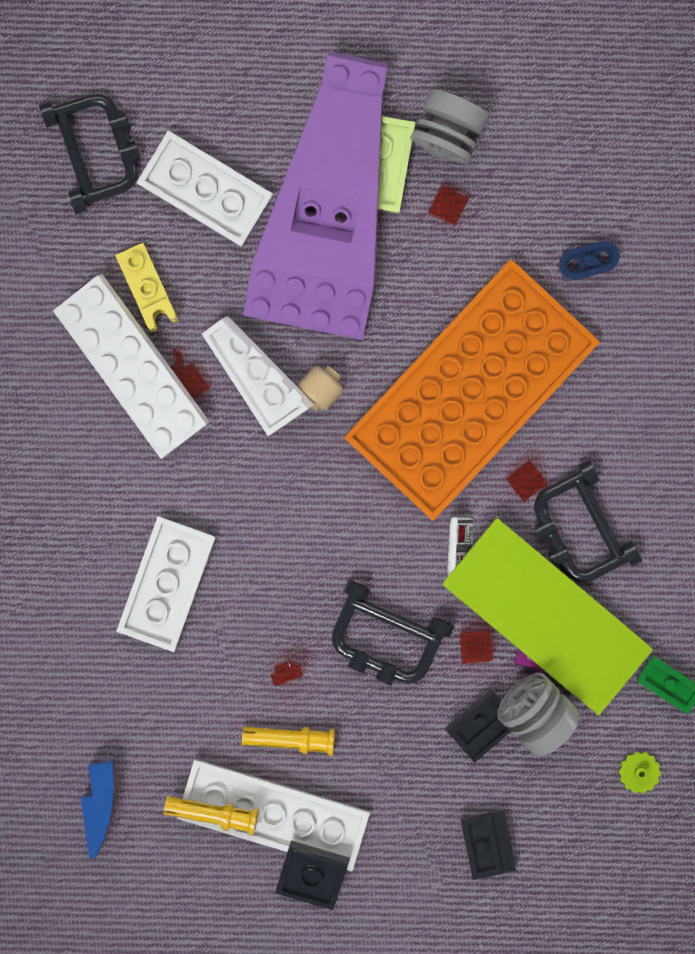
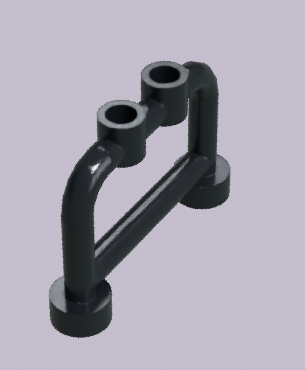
(119, 124)
(546, 529)
(360, 660)

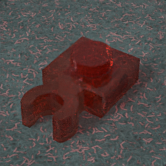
(189, 377)

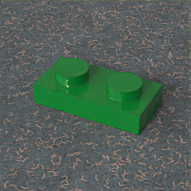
(668, 684)

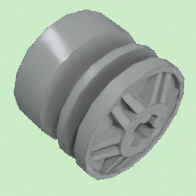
(448, 129)
(538, 714)

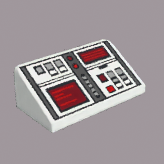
(459, 540)

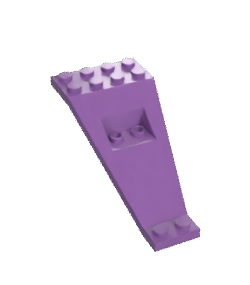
(313, 264)

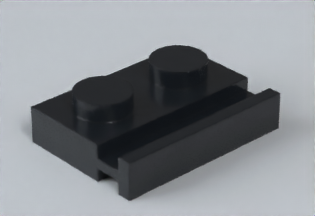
(478, 727)
(488, 844)

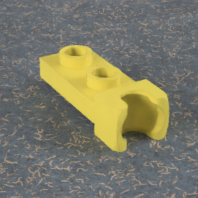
(145, 285)

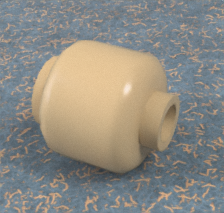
(321, 387)

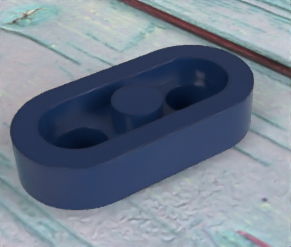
(588, 261)

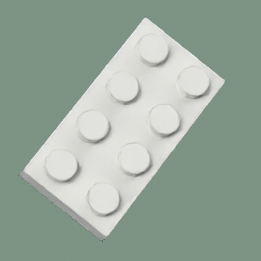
(204, 188)
(166, 584)

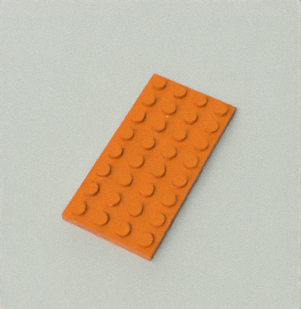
(472, 390)

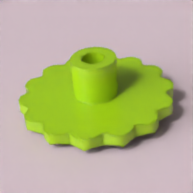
(639, 772)

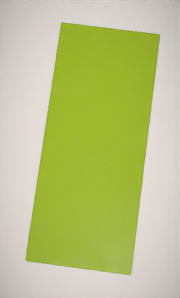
(547, 616)

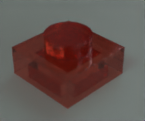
(448, 205)
(475, 646)
(286, 672)

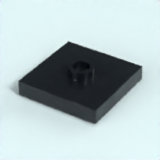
(312, 875)

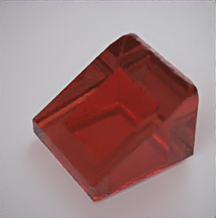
(526, 480)

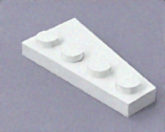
(260, 382)

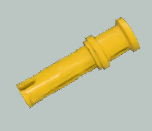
(304, 740)
(226, 816)

